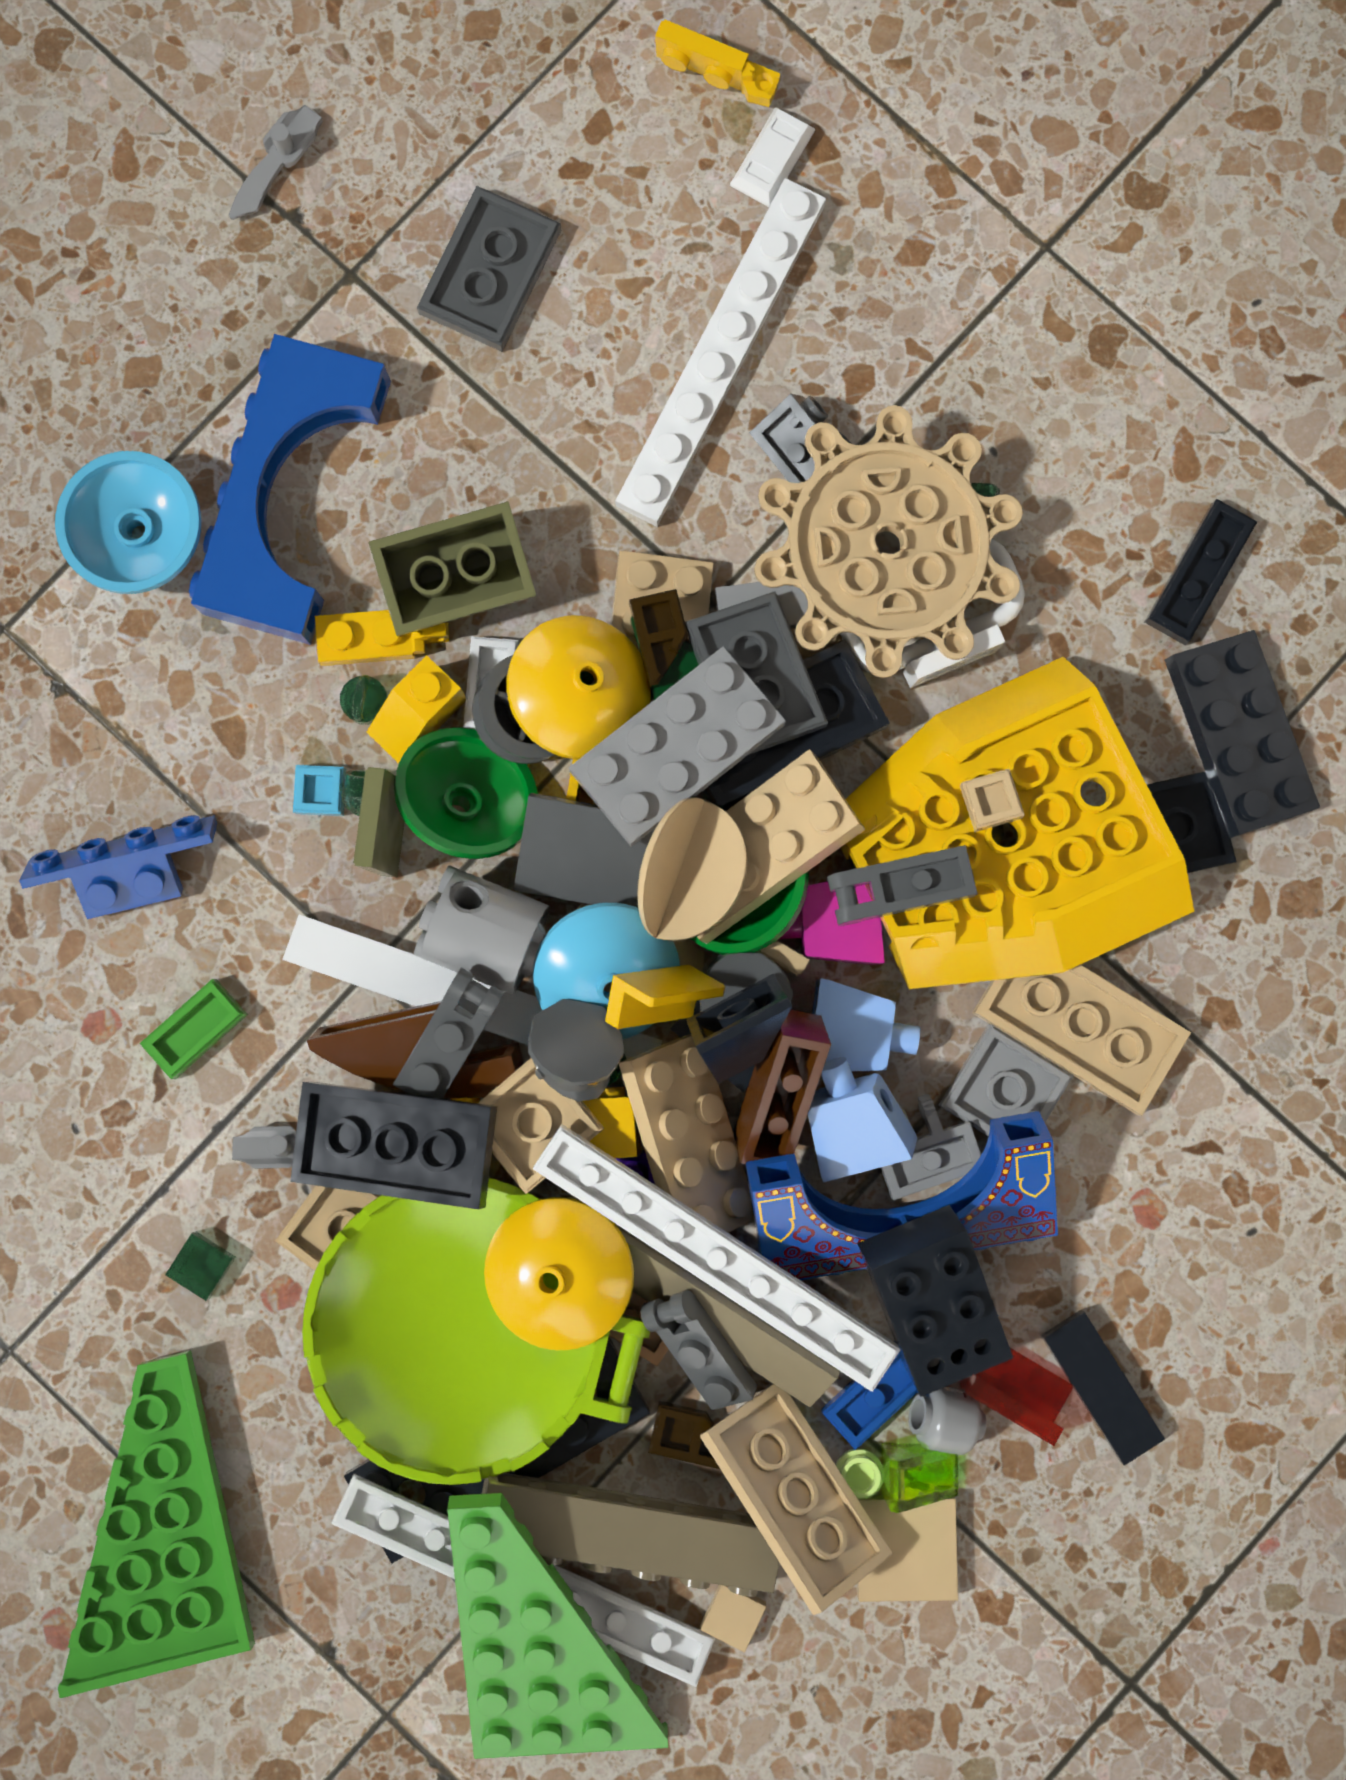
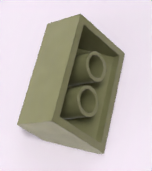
(452, 568)

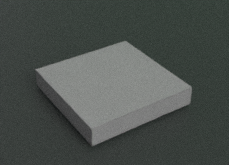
(1003, 1081)

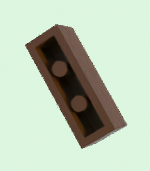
(782, 1089)

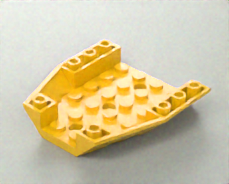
(1078, 871)

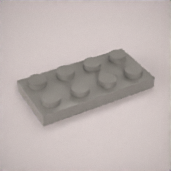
(677, 745)

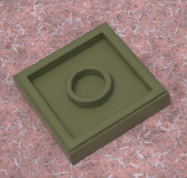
(379, 825)

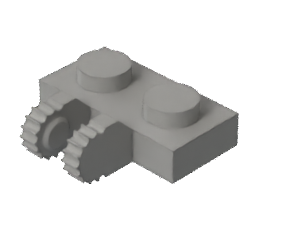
(936, 1157)

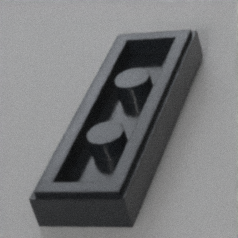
(1200, 572)
(1102, 1387)

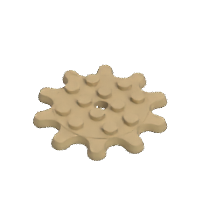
(896, 490)

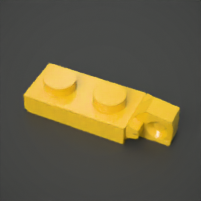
(716, 61)
(369, 638)

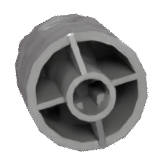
(482, 930)

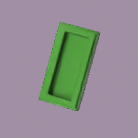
(193, 1029)

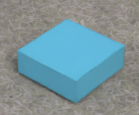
(318, 790)

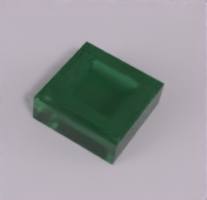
(200, 1265)

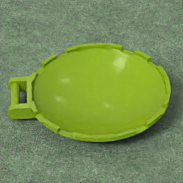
(422, 1362)

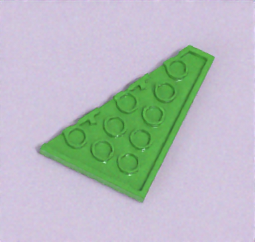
(164, 1556)
(530, 1652)

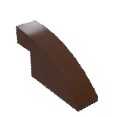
(382, 1043)

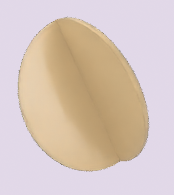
(691, 871)

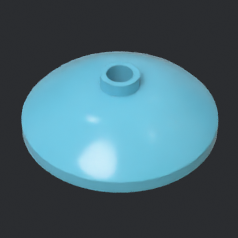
(106, 505)
(590, 948)

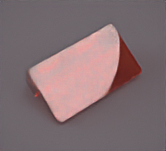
(1022, 1394)

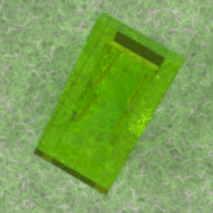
(917, 1476)

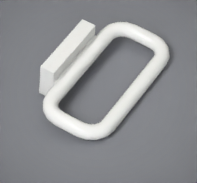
(923, 658)

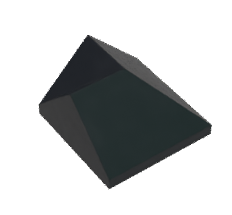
(740, 1028)

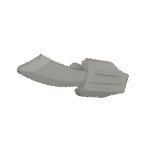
(285, 146)
(265, 1147)

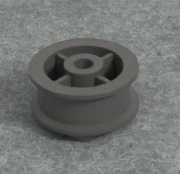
(497, 723)

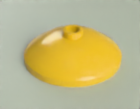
(554, 702)
(584, 1255)

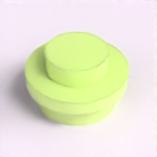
(861, 1471)

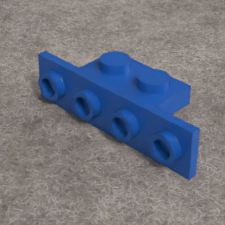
(123, 870)

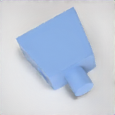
(862, 1026)
(857, 1123)

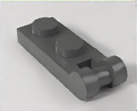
(904, 885)
(448, 1038)
(699, 1349)

